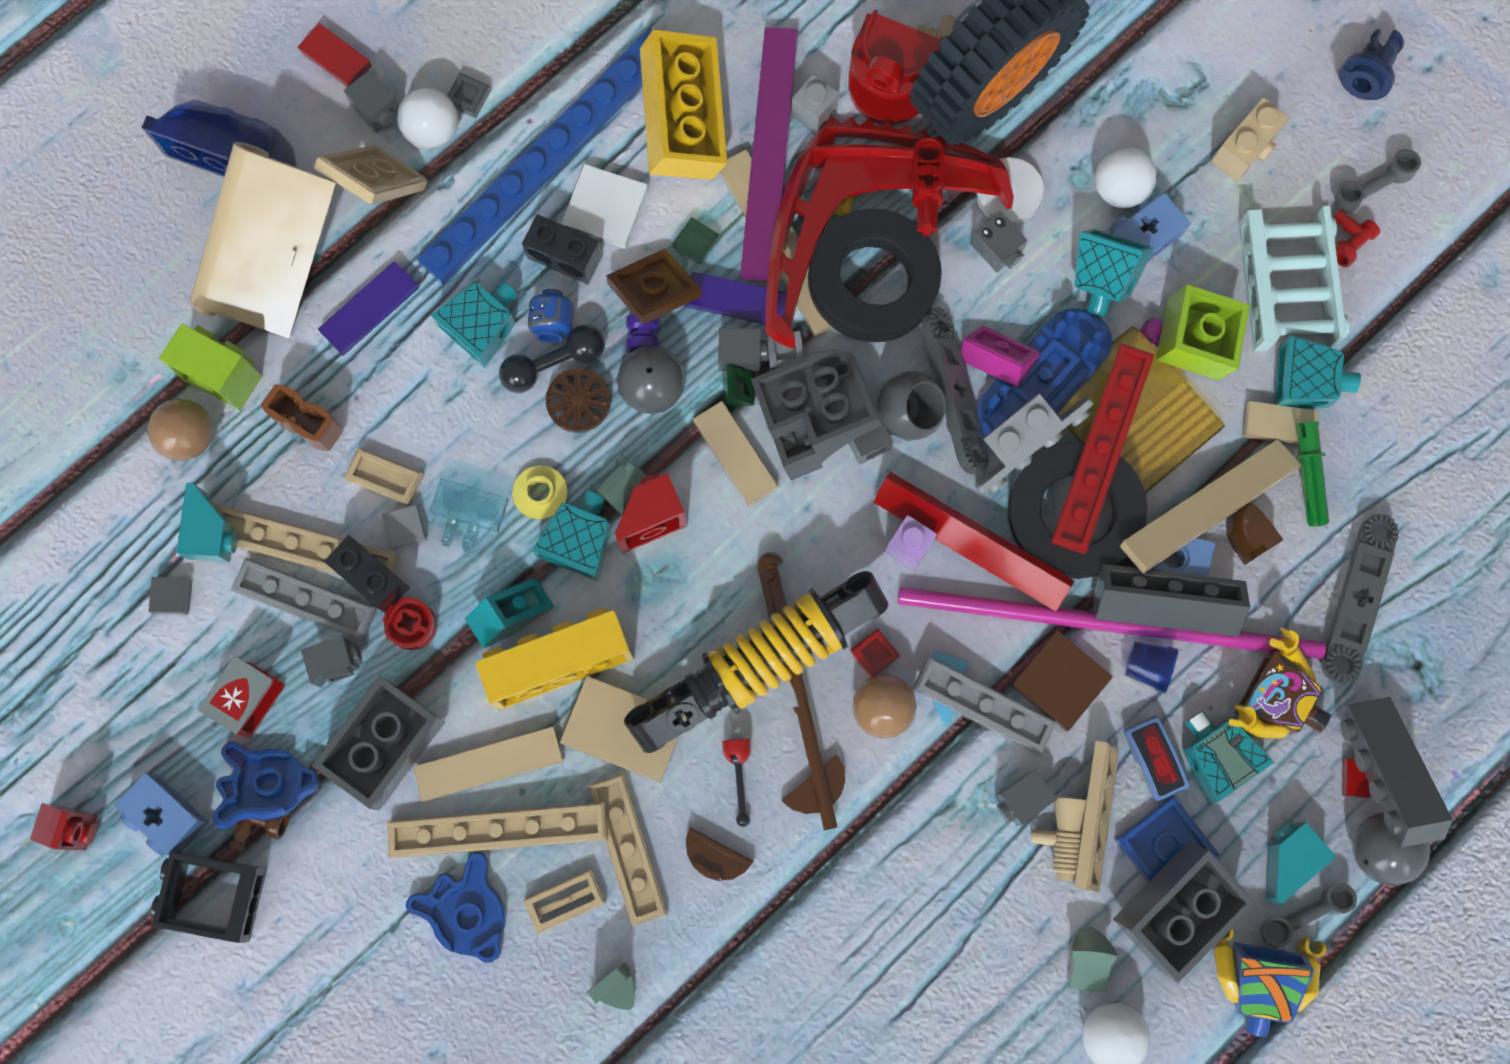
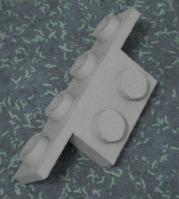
(1025, 433)

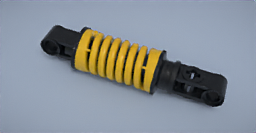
(738, 674)

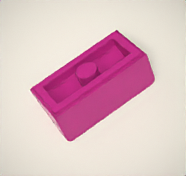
(998, 355)

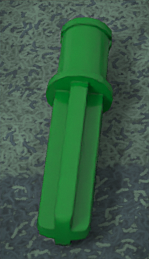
(1312, 473)

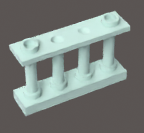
(1263, 296)

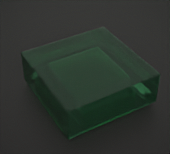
(696, 241)

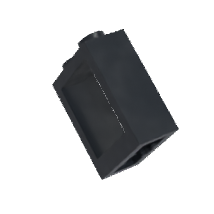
(244, 906)

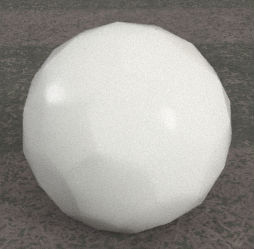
(427, 118)
(1125, 177)
(1115, 1035)

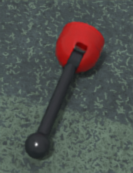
(737, 752)

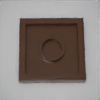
(654, 286)
(1062, 681)

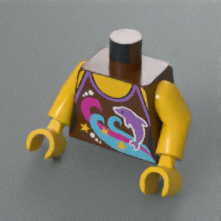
(1281, 694)

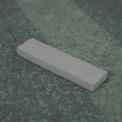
(304, 599)
(984, 705)

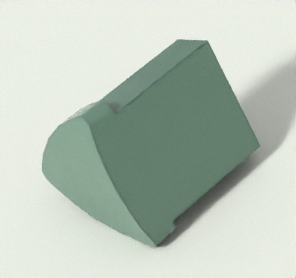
(620, 484)
(1091, 961)
(615, 989)

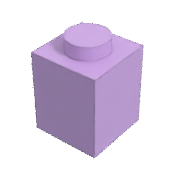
(910, 542)

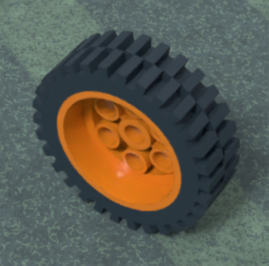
(993, 62)

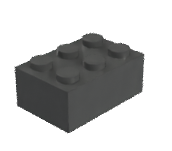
(378, 744)
(1184, 911)

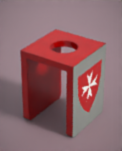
(241, 697)

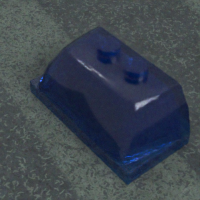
(206, 133)

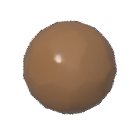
(180, 429)
(884, 706)

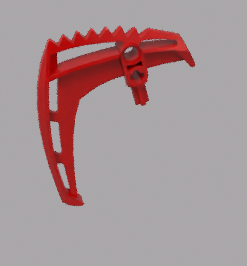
(853, 169)

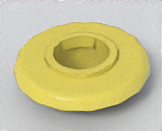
(544, 508)

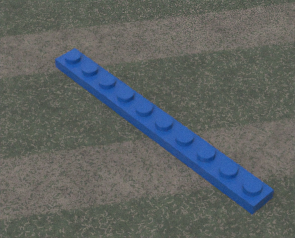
(535, 166)

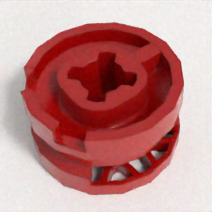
(410, 624)

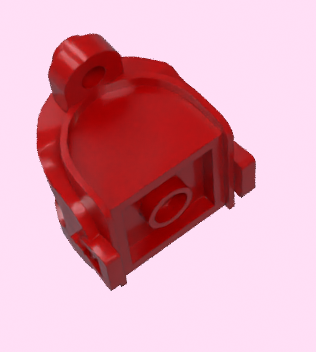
(885, 67)

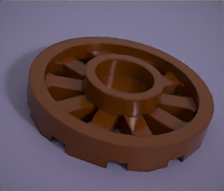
(578, 400)

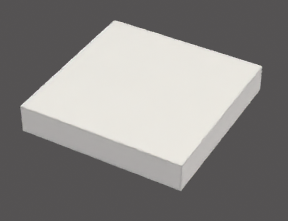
(605, 206)

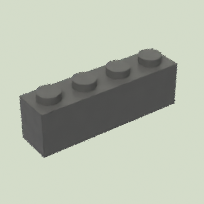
(1171, 600)
(1395, 773)

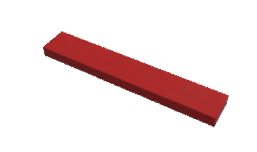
(1102, 449)
(975, 542)

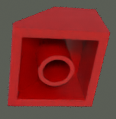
(650, 513)

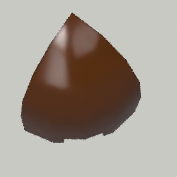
(1251, 533)

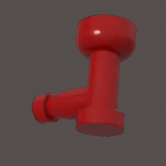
(1360, 234)

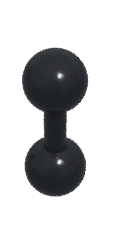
(520, 373)

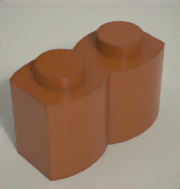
(301, 417)

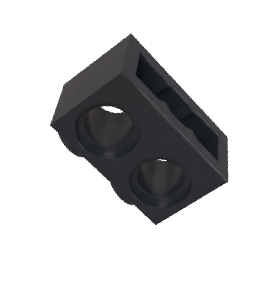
(562, 249)
(366, 574)

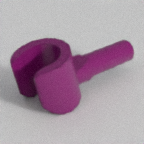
(1152, 330)

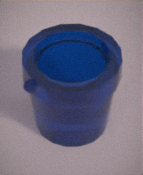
(1151, 665)

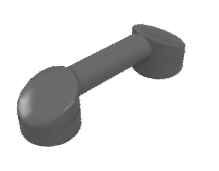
(1401, 169)
(1334, 900)

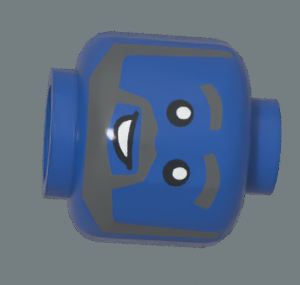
(550, 316)

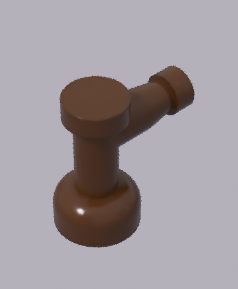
(274, 828)

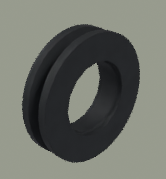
(878, 230)
(1030, 532)

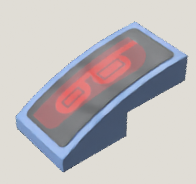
(1156, 757)

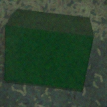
(737, 386)

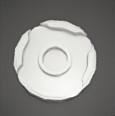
(1026, 188)

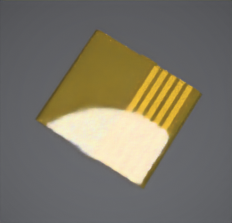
(1168, 420)

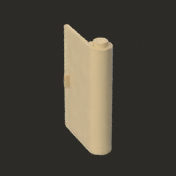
(261, 241)

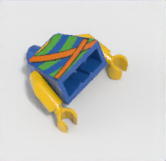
(1268, 981)

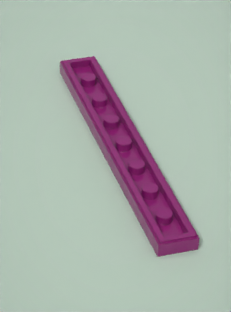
(769, 149)

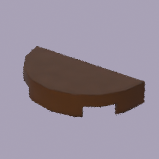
(804, 798)
(713, 858)

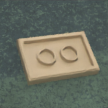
(371, 174)
(600, 730)

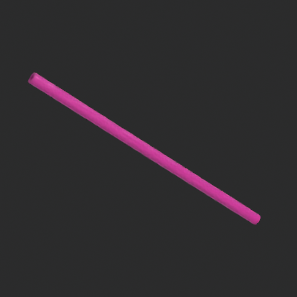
(1087, 620)

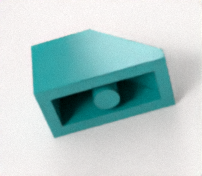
(204, 529)
(508, 612)
(1294, 860)

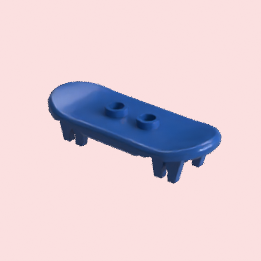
(1070, 352)

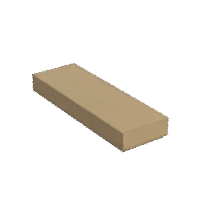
(735, 454)

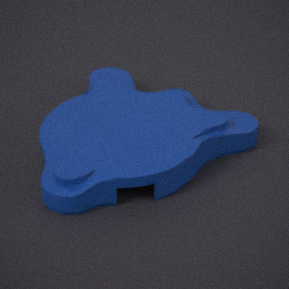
(262, 784)
(464, 913)

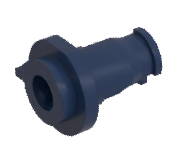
(1370, 73)

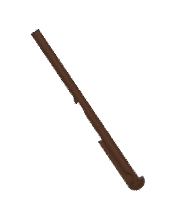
(775, 601)

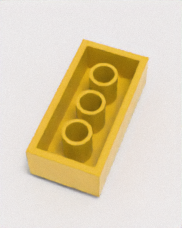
(683, 105)
(553, 659)

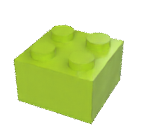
(1203, 332)
(211, 366)

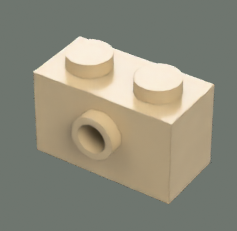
(1250, 140)

